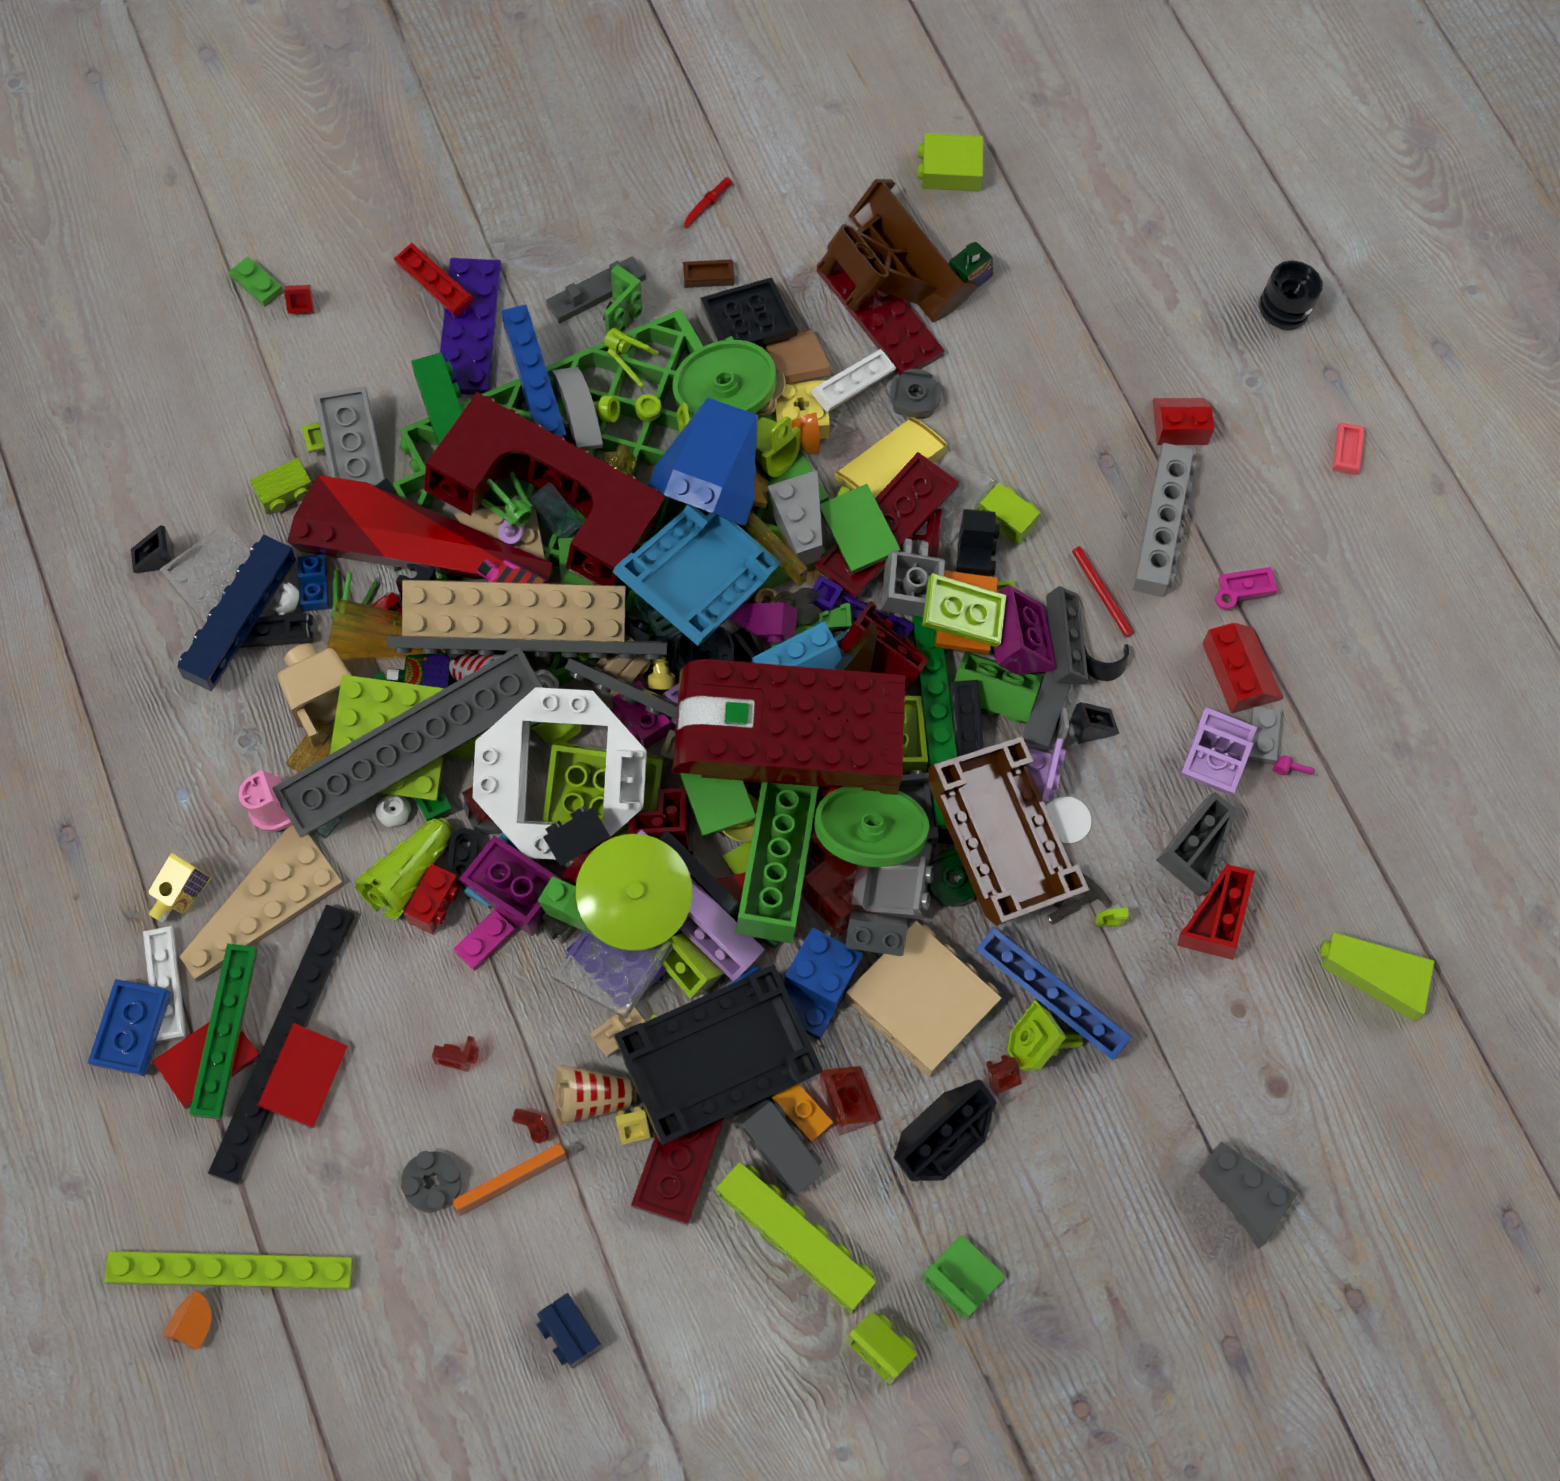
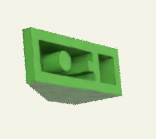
(560, 902)

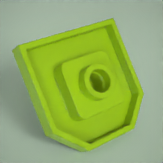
(1038, 1038)

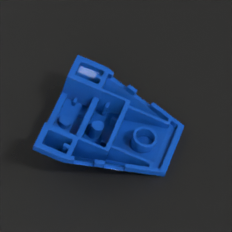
(712, 462)

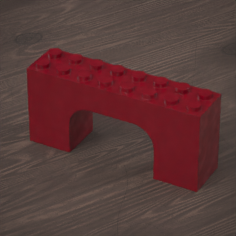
(495, 440)

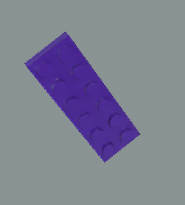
(470, 336)

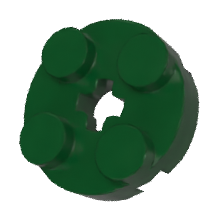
(948, 893)

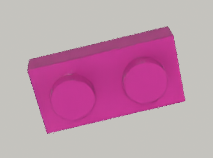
(484, 940)

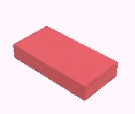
(1348, 448)

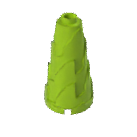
(396, 876)

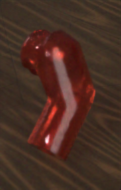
(535, 1123)

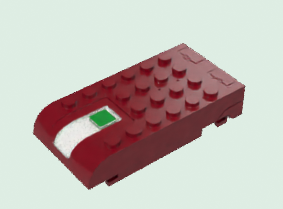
(790, 725)

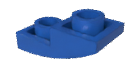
(313, 582)

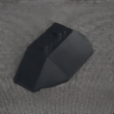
(946, 1133)

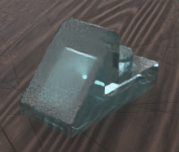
(555, 511)

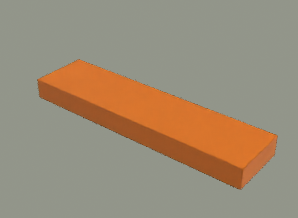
(509, 1179)

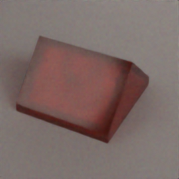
(848, 1098)

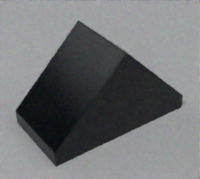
(153, 551)
(1093, 722)

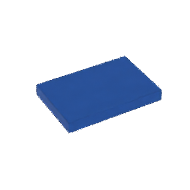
(129, 1027)

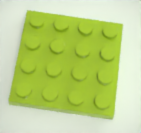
(369, 704)

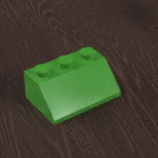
(999, 688)

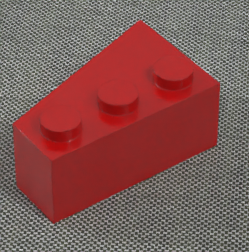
(1220, 916)

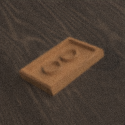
(799, 357)

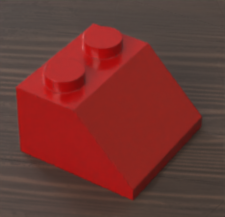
(1183, 421)

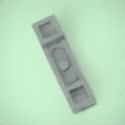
(579, 407)

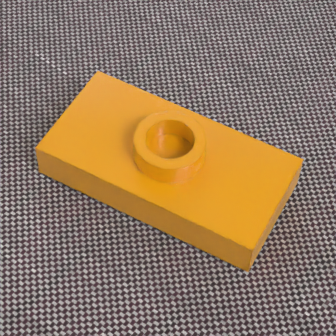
(803, 1112)

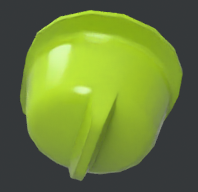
(556, 731)

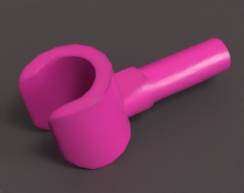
(1285, 763)

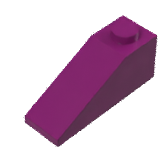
(768, 620)

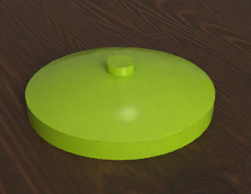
(633, 892)

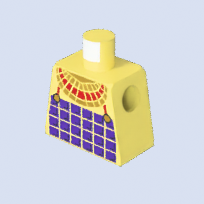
(176, 887)

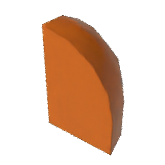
(809, 433)
(190, 1321)

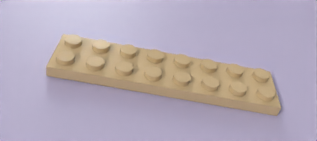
(513, 610)

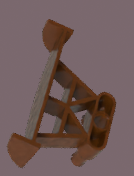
(893, 257)

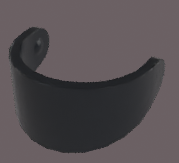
(1107, 671)

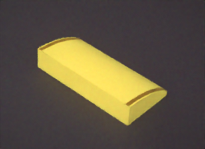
(889, 455)

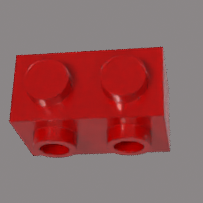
(432, 898)

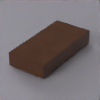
(708, 273)

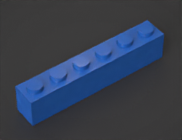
(532, 370)
(1054, 993)

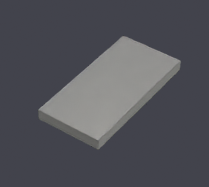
(349, 435)

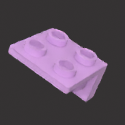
(1046, 769)

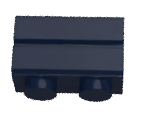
(569, 1331)

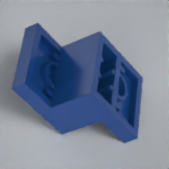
(820, 980)

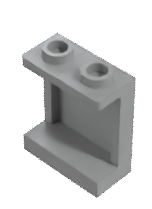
(894, 889)

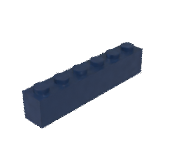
(236, 613)

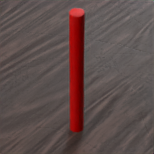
(1103, 592)

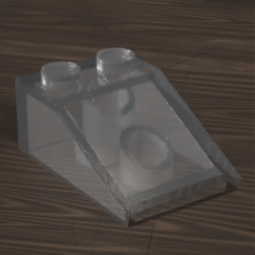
(972, 489)

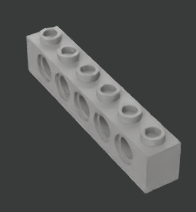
(1170, 461)

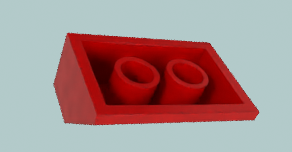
(1240, 667)

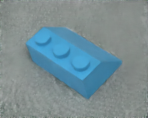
(808, 649)

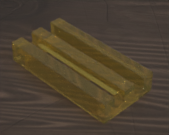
(305, 743)

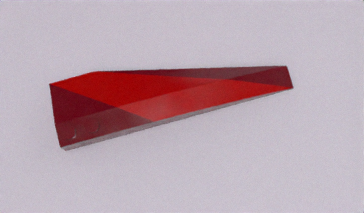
(381, 528)

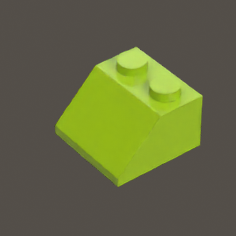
(881, 1347)

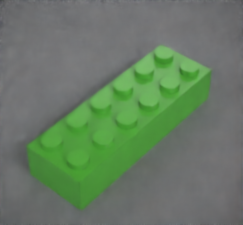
(777, 862)

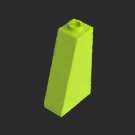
(1382, 972)

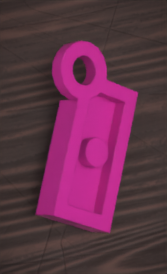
(1245, 586)

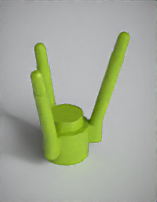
(620, 343)

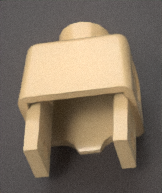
(312, 685)

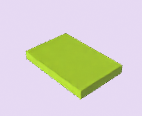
(964, 610)

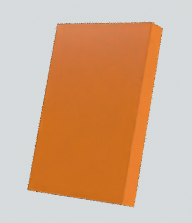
(954, 642)

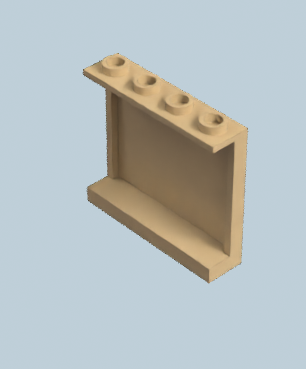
(923, 999)

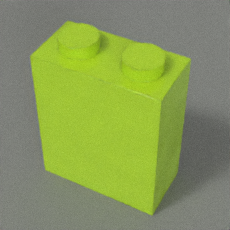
(951, 162)

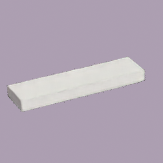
(853, 380)
(164, 974)

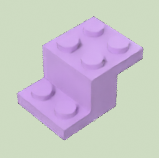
(1219, 751)

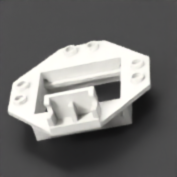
(503, 765)

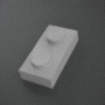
(1266, 736)

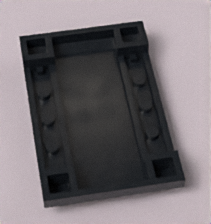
(717, 1054)

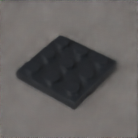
(749, 313)

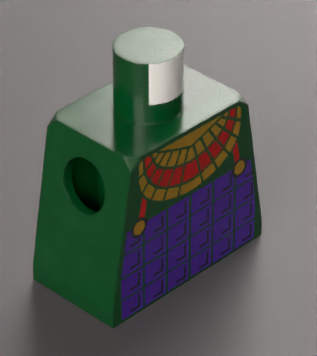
(973, 264)
(423, 670)

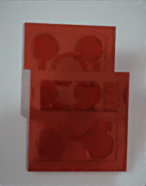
(828, 884)

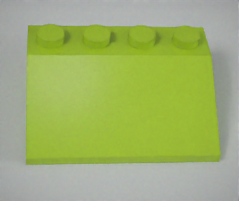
(578, 780)

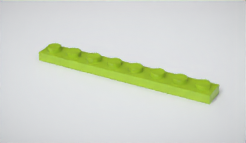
(229, 1270)

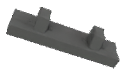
(590, 291)

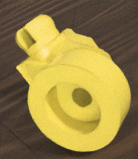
(661, 676)

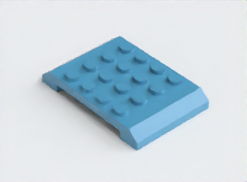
(698, 571)

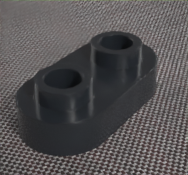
(462, 857)

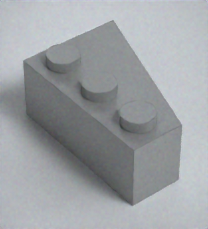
(798, 516)

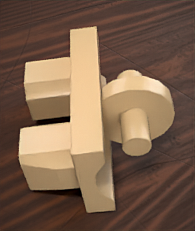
(604, 1034)

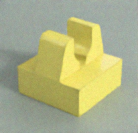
(632, 1126)

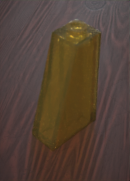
(363, 631)

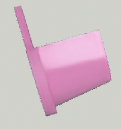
(262, 803)

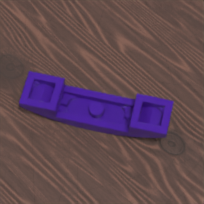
(832, 597)

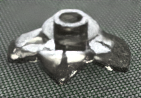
(801, 600)

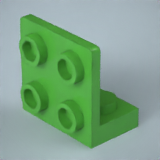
(626, 298)
(963, 1277)

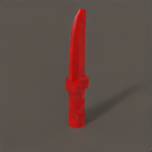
(710, 197)

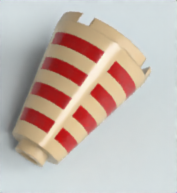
(589, 1094)

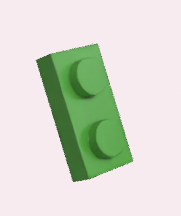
(256, 281)

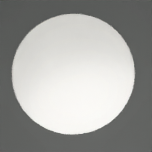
(1070, 818)

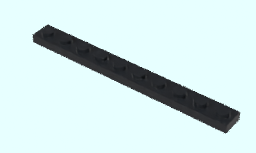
(297, 1009)

